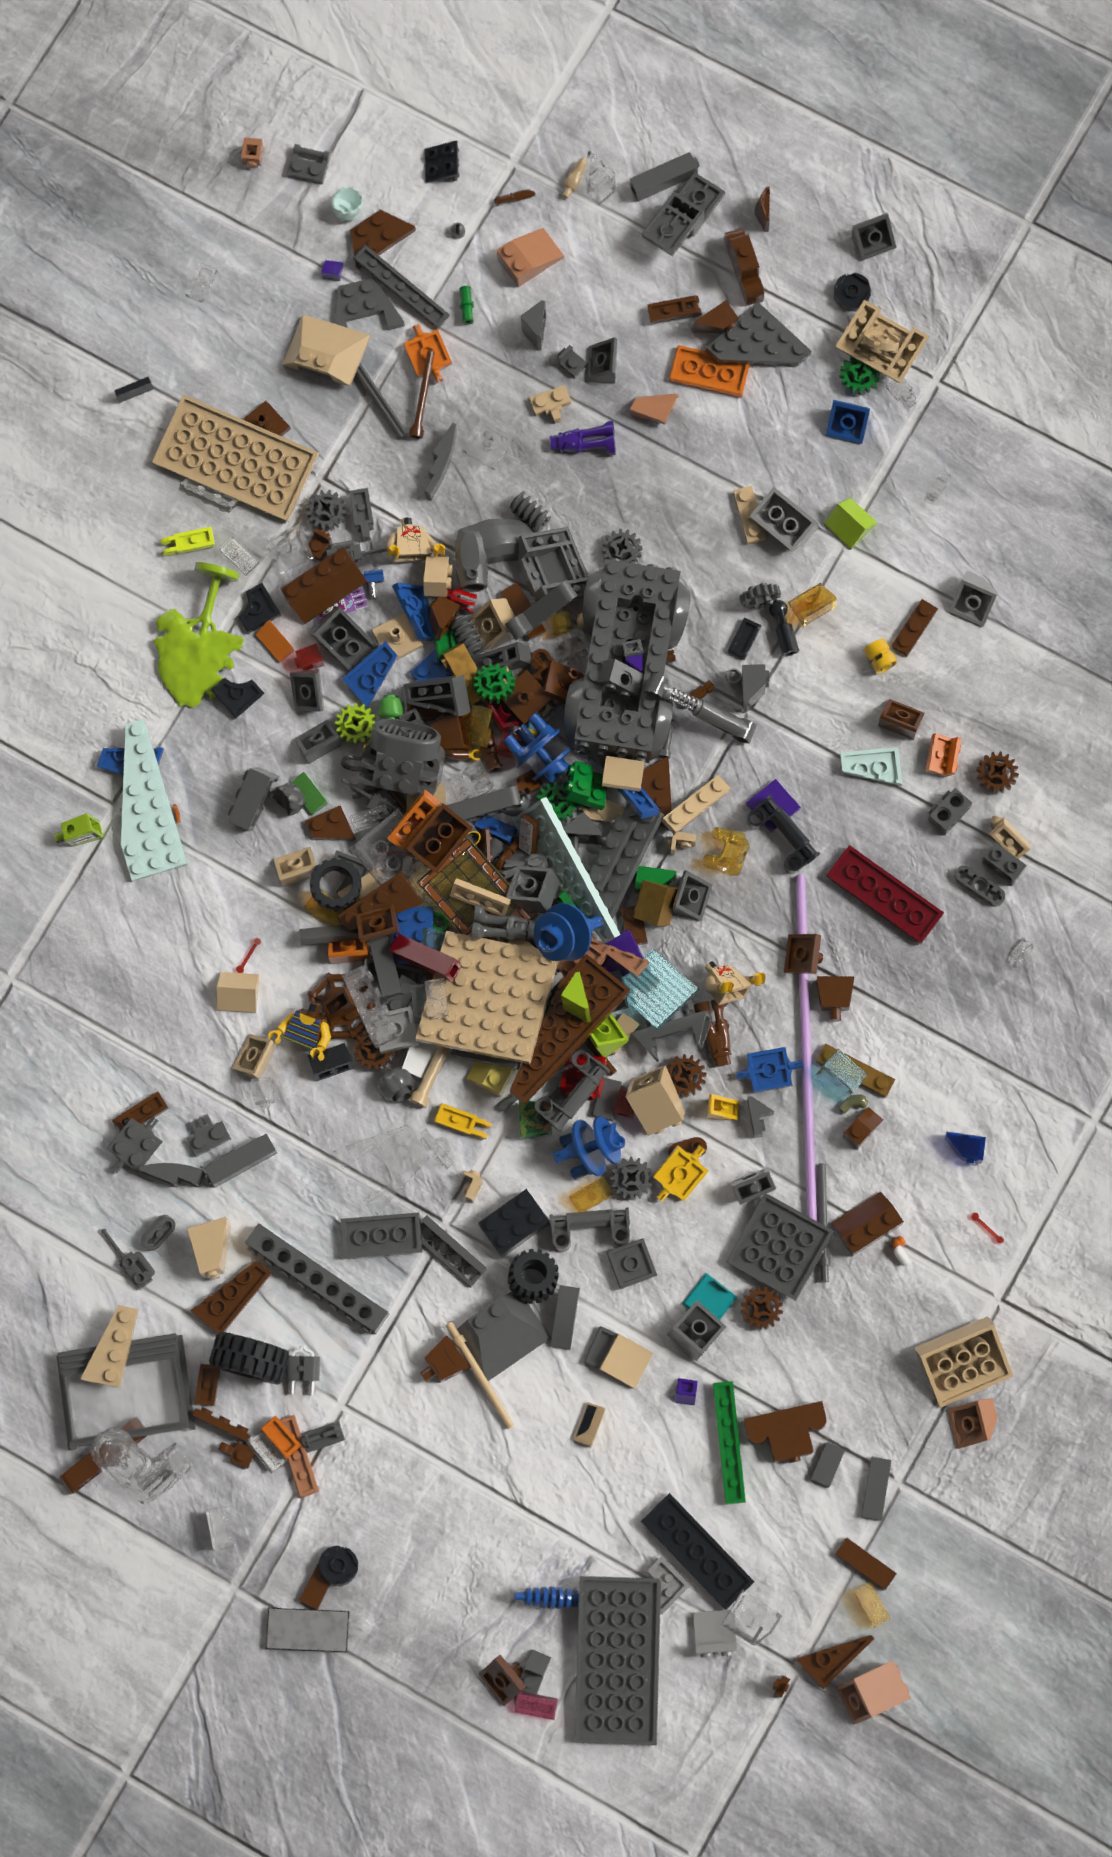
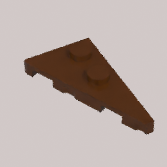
(831, 1661)

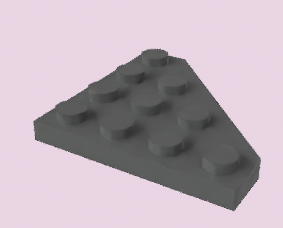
(759, 340)

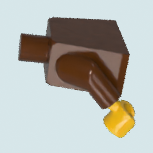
(454, 737)

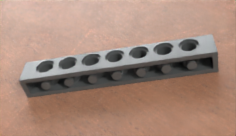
(262, 1235)

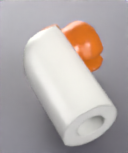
(898, 1250)

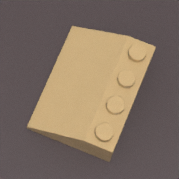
(964, 1361)

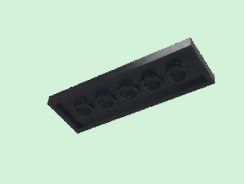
(697, 1551)

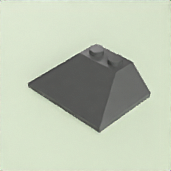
(549, 560)
(503, 1334)

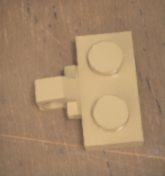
(551, 402)

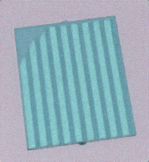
(659, 990)

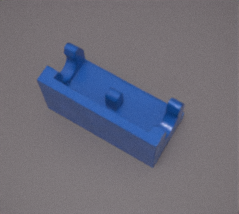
(497, 829)

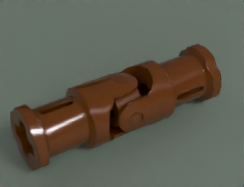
(491, 756)

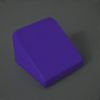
(332, 270)
(686, 1391)

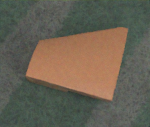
(654, 407)

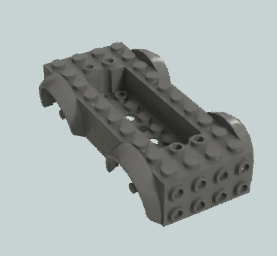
(618, 606)

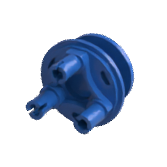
(535, 745)
(564, 932)
(590, 1147)

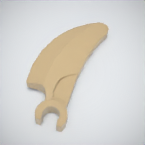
(609, 812)

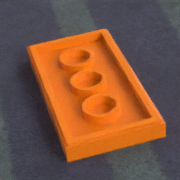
(702, 371)

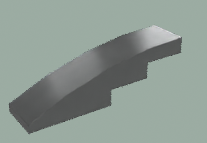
(442, 455)

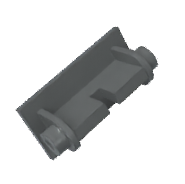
(322, 1437)

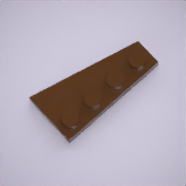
(393, 891)

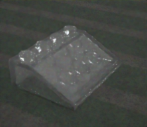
(383, 857)

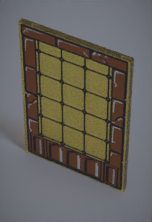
(474, 868)

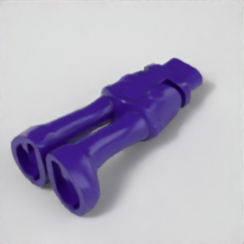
(573, 439)

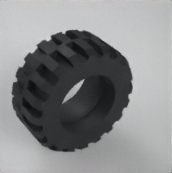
(249, 1358)

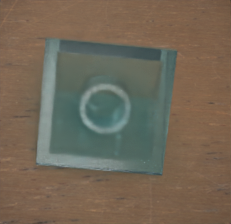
(840, 1076)

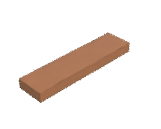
(300, 1462)

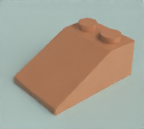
(529, 255)

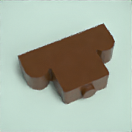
(745, 265)
(787, 1430)

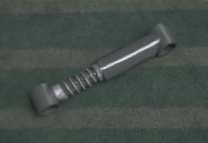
(739, 728)

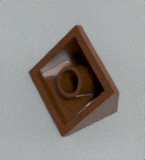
(901, 719)
(377, 924)

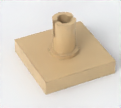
(398, 635)

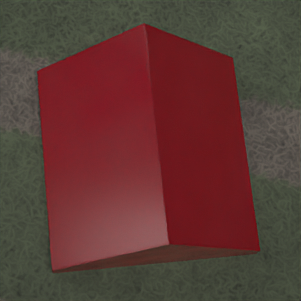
(503, 717)

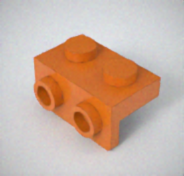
(943, 755)

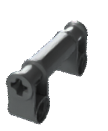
(559, 1115)
(562, 1224)

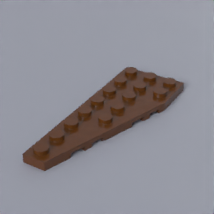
(564, 1032)

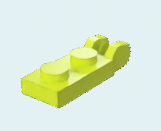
(189, 541)

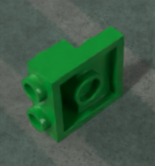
(585, 786)

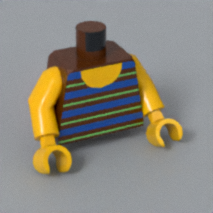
(305, 1029)

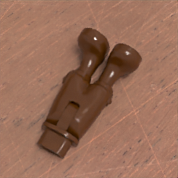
(718, 1034)

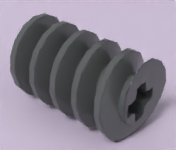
(529, 512)
(467, 635)

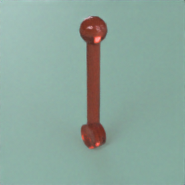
(240, 969)
(975, 1217)

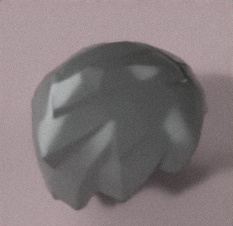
(289, 797)

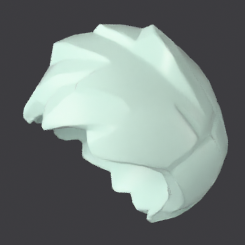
(346, 204)

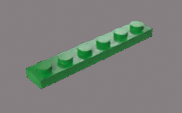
(729, 1442)

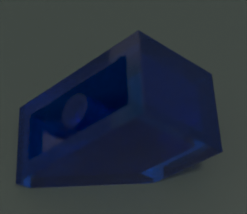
(967, 1147)

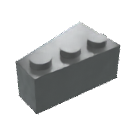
(441, 693)
(251, 797)

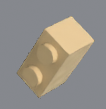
(437, 575)

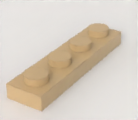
(696, 804)

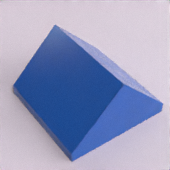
(848, 421)

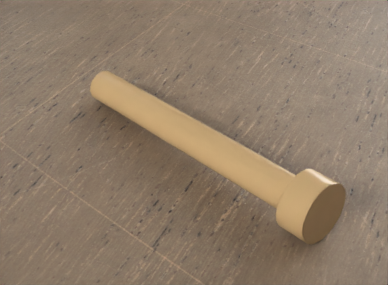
(420, 1096)

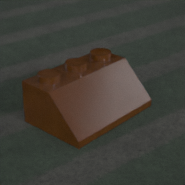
(438, 838)
(867, 1223)

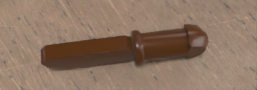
(522, 194)
(508, 853)

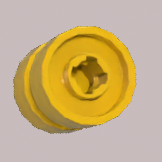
(877, 650)

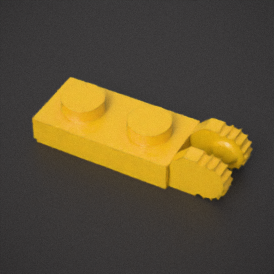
(460, 1120)

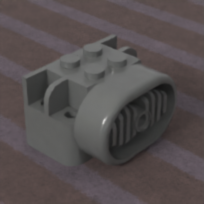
(403, 757)

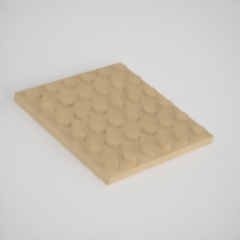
(493, 999)

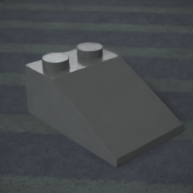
(343, 638)

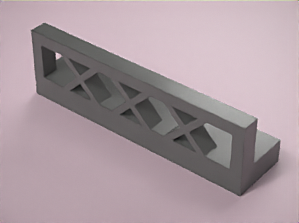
(456, 1247)

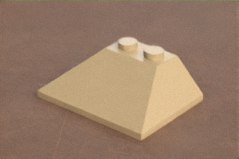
(326, 349)
(889, 364)

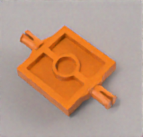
(418, 348)

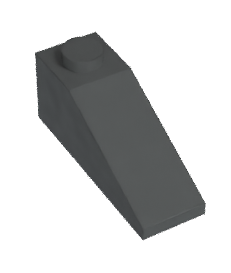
(512, 655)

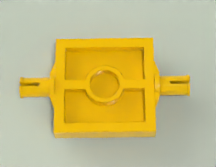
(680, 1173)

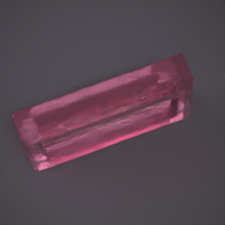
(536, 1705)

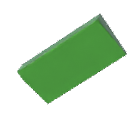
(313, 798)

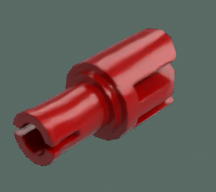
(455, 596)

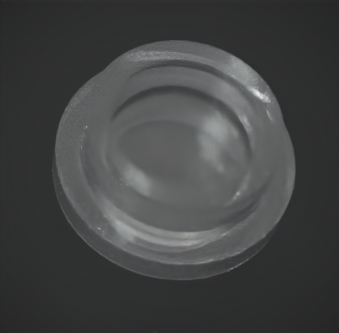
(710, 1473)

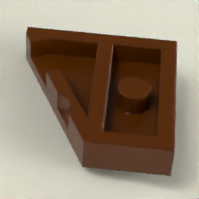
(330, 825)

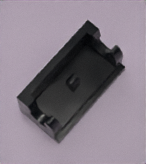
(335, 1061)

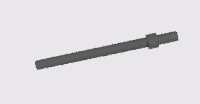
(824, 1261)

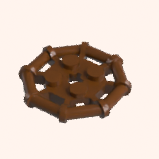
(344, 1021)

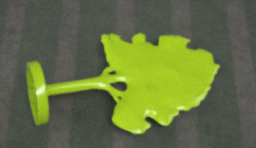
(192, 659)

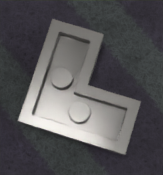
(672, 1583)

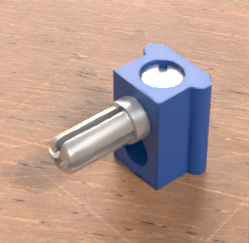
(374, 577)

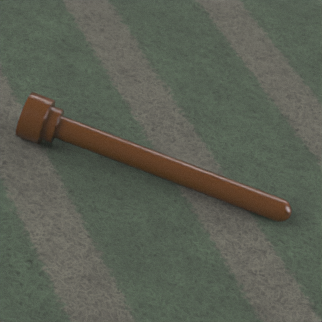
(416, 430)

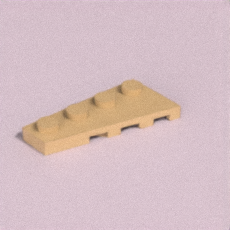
(111, 1354)

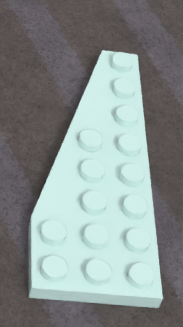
(148, 825)
(568, 867)

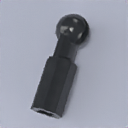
(784, 630)

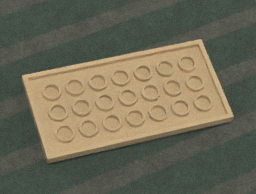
(235, 458)

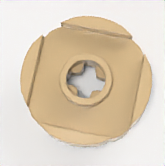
(879, 342)

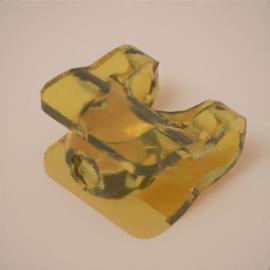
(733, 854)

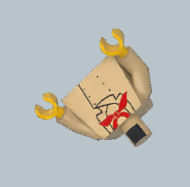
(411, 543)
(728, 984)

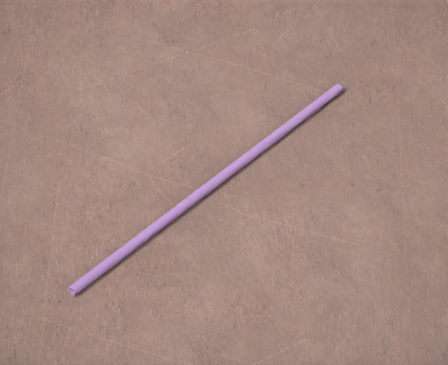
(806, 1059)

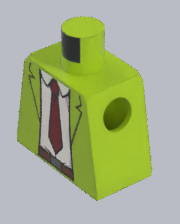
(79, 830)

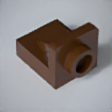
(319, 543)

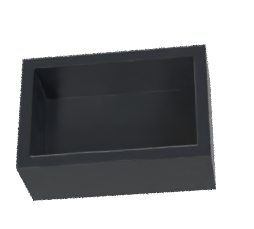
(514, 1223)

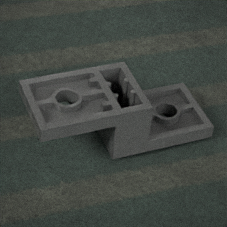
(683, 214)

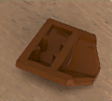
(762, 209)

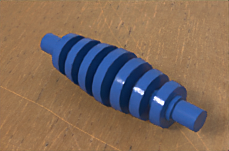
(548, 1597)

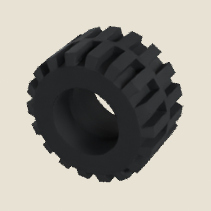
(536, 1261)

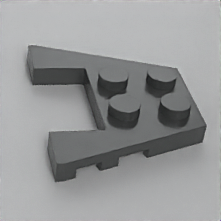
(365, 300)

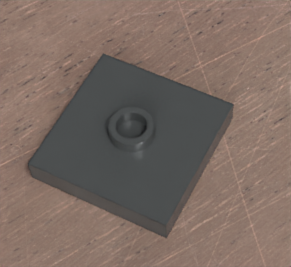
(631, 1263)

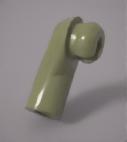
(853, 1100)

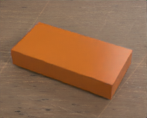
(281, 1437)

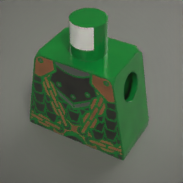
(531, 1123)

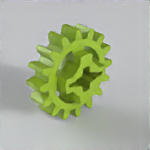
(349, 727)

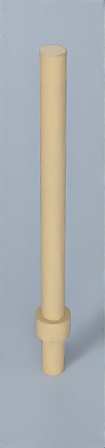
(459, 1341)

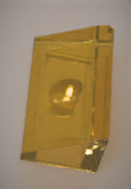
(591, 1195)
(871, 1605)

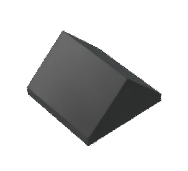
(873, 236)
(534, 322)
(602, 362)
(307, 690)
(318, 741)
(585, 830)
(692, 896)

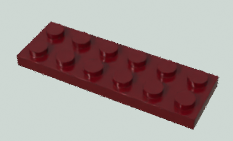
(885, 894)

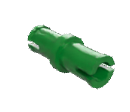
(466, 305)

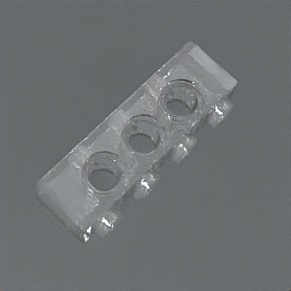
(379, 1034)

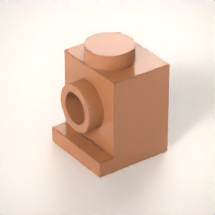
(250, 148)

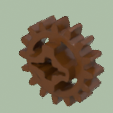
(993, 766)
(365, 1047)
(693, 1072)
(753, 1302)

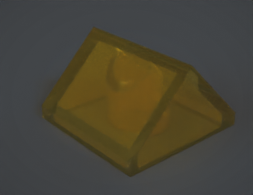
(813, 604)

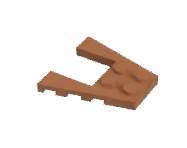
(600, 952)

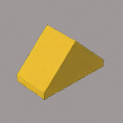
(722, 1108)

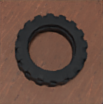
(335, 865)

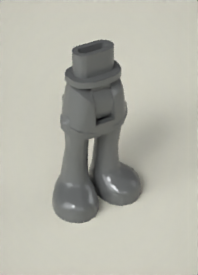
(516, 927)

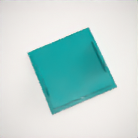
(711, 1295)

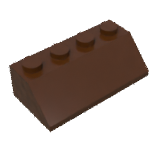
(324, 585)

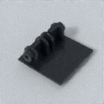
(442, 162)

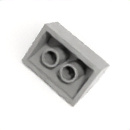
(784, 520)

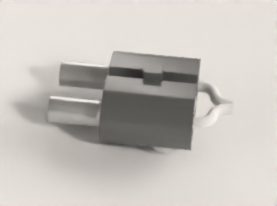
(302, 1368)

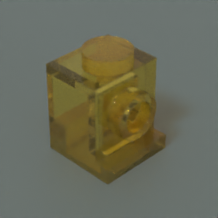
(560, 623)

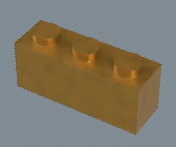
(460, 663)

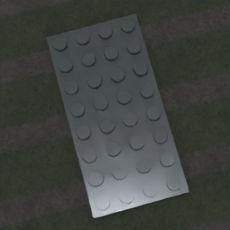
(618, 1660)

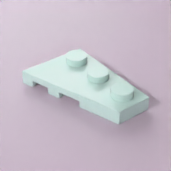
(873, 764)

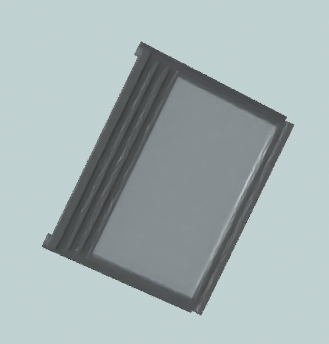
(150, 1399)

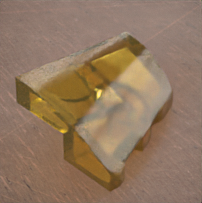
(477, 725)

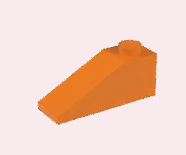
(414, 819)

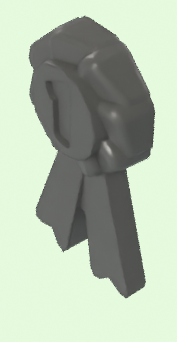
(533, 860)

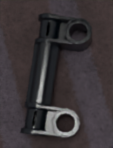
(769, 810)

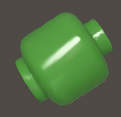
(391, 707)

